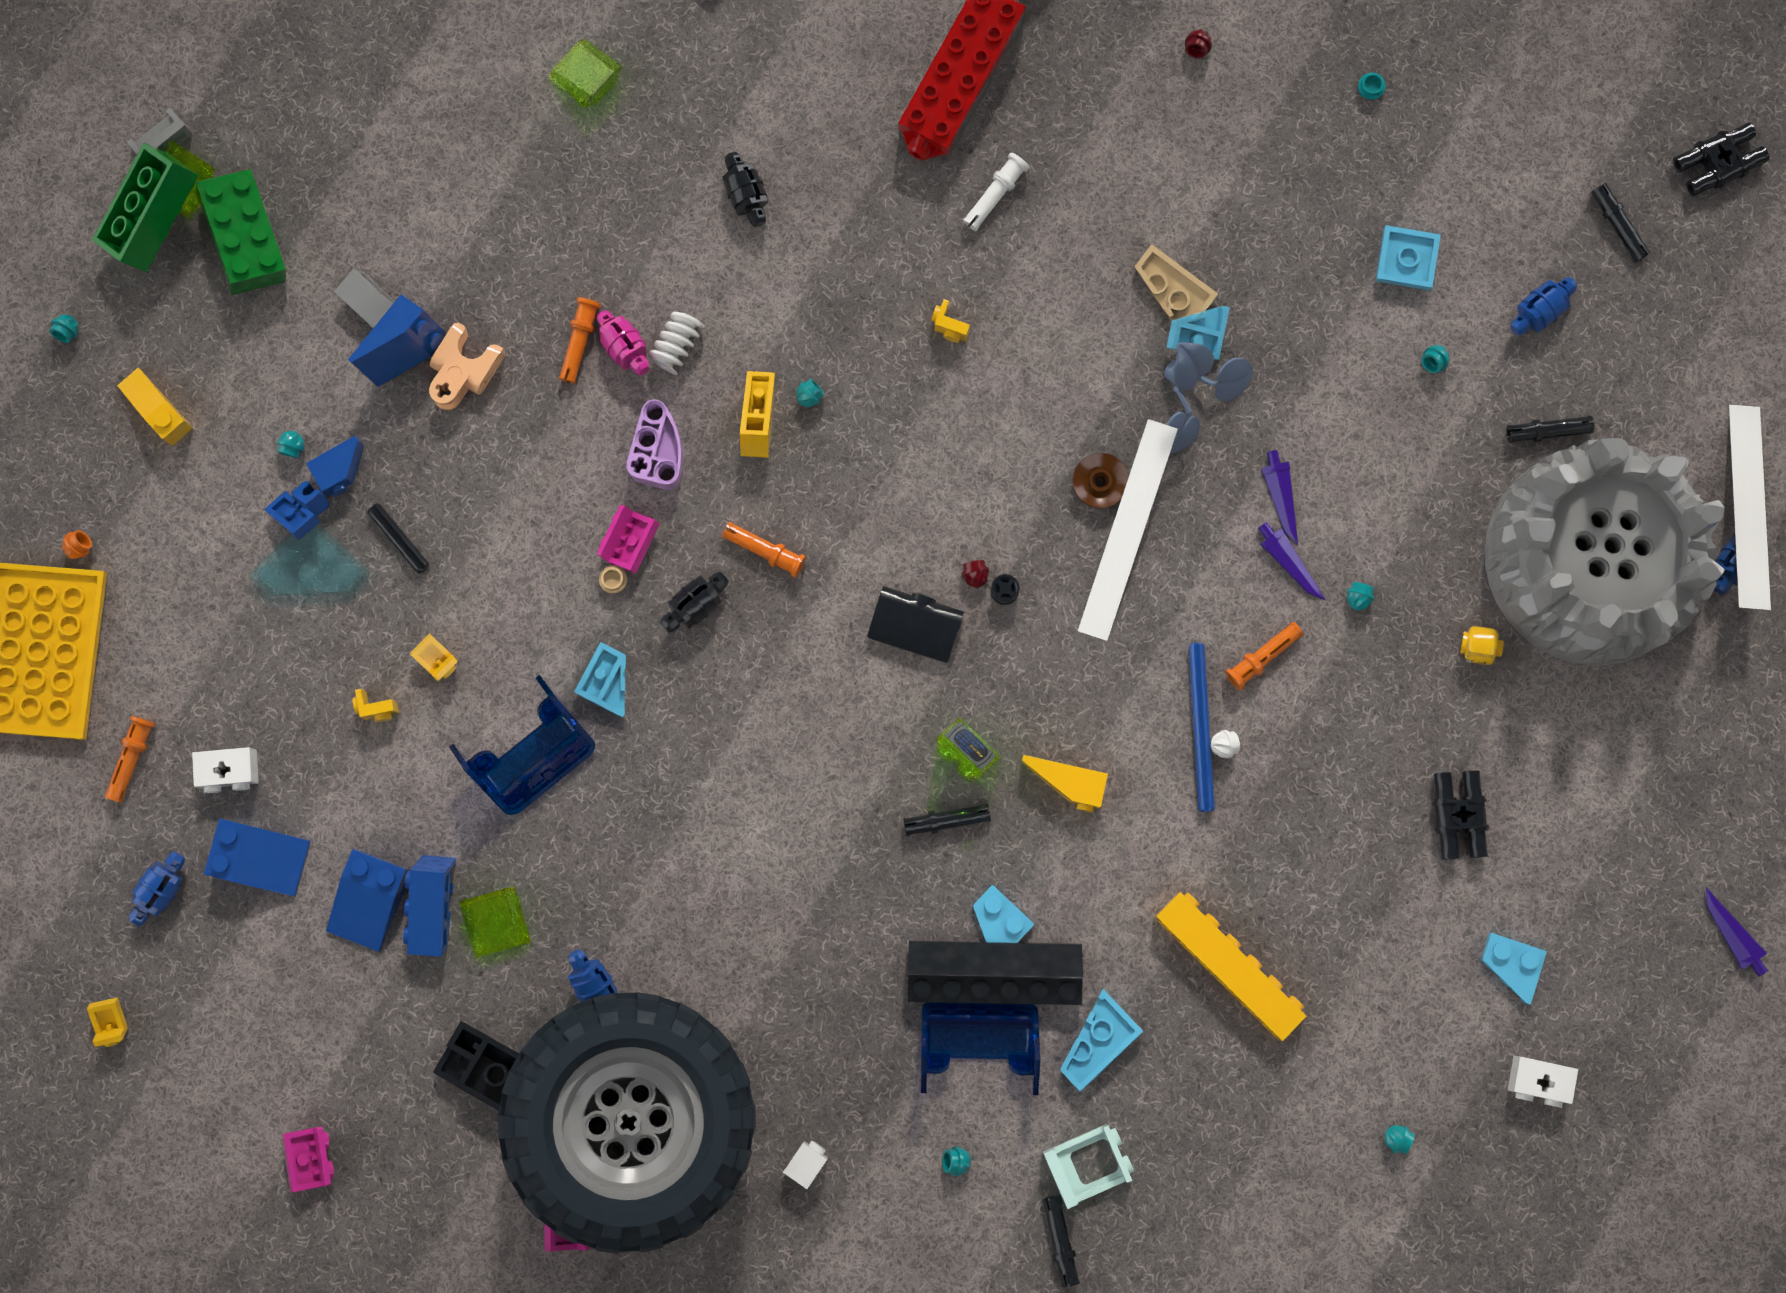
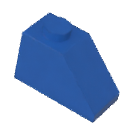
(337, 467)

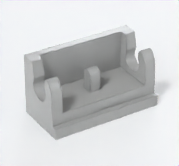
(167, 130)
(364, 296)

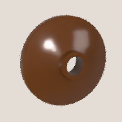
(1105, 467)

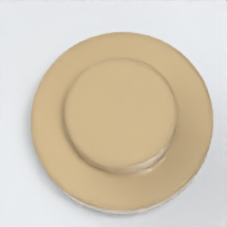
(613, 579)

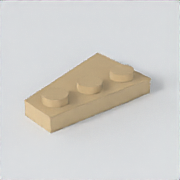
(1173, 286)

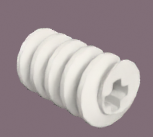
(674, 341)

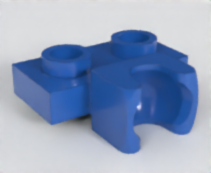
(299, 512)

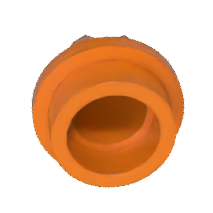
(76, 544)

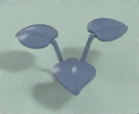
(1190, 366)

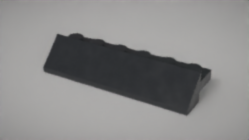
(995, 972)
(482, 1066)

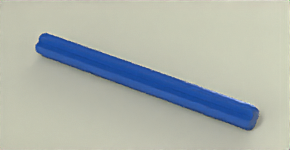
(1201, 727)

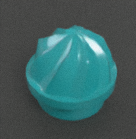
(64, 328)
(1435, 359)
(809, 393)
(290, 444)
(1360, 595)
(1399, 1139)
(956, 1161)

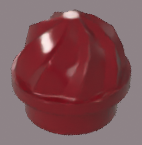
(1198, 44)
(975, 573)

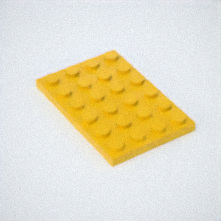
(48, 648)

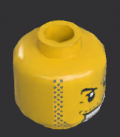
(1481, 645)

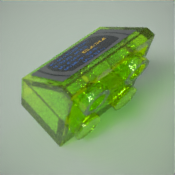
(966, 750)

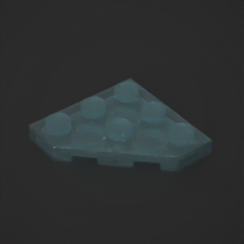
(309, 566)

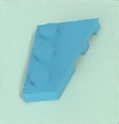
(1100, 1042)

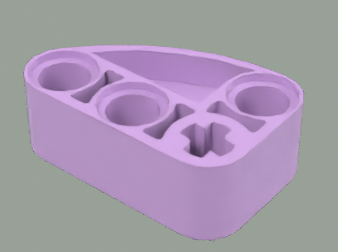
(662, 455)

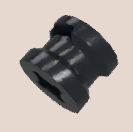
(1005, 585)

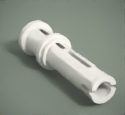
(1003, 182)

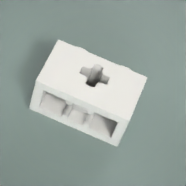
(208, 767)
(1559, 1086)

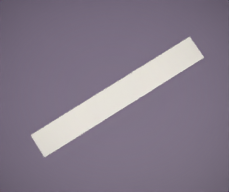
(1749, 507)
(1127, 529)

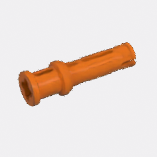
(582, 327)
(775, 554)
(1254, 663)
(132, 745)

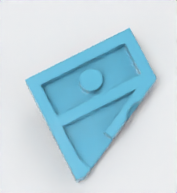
(1201, 328)
(605, 680)
(1000, 918)
(1514, 964)

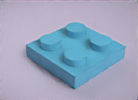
(1407, 258)

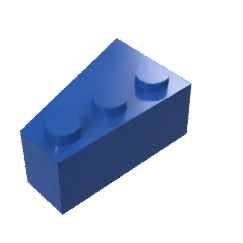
(428, 906)

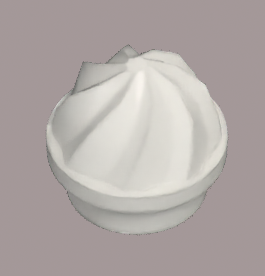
(1225, 744)

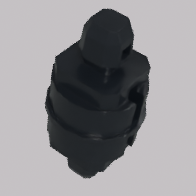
(745, 189)
(694, 602)

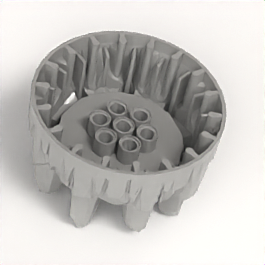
(1546, 580)

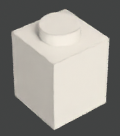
(806, 1163)

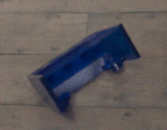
(535, 761)
(980, 1033)

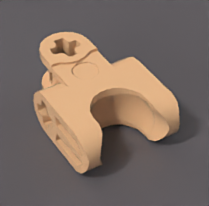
(458, 372)

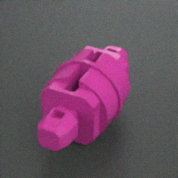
(623, 342)

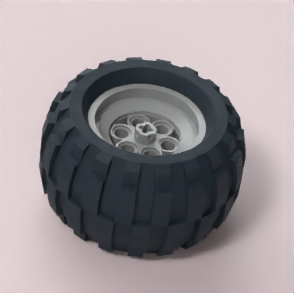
(558, 1089)

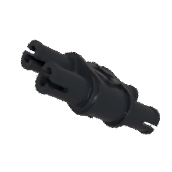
(1721, 171)
(1449, 825)

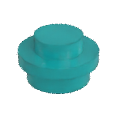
(1371, 86)

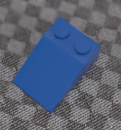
(397, 342)
(257, 857)
(367, 899)

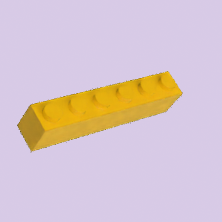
(1230, 966)

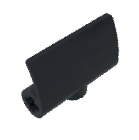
(915, 624)

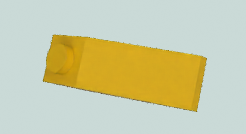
(154, 407)
(757, 414)
(1073, 783)

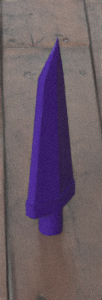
(1280, 487)
(1282, 551)
(1741, 943)

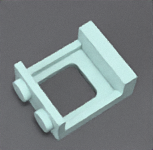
(1065, 1174)

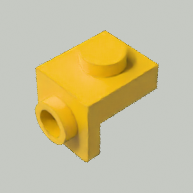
(951, 328)
(434, 657)
(379, 711)
(107, 1022)

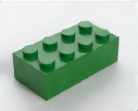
(145, 207)
(241, 232)

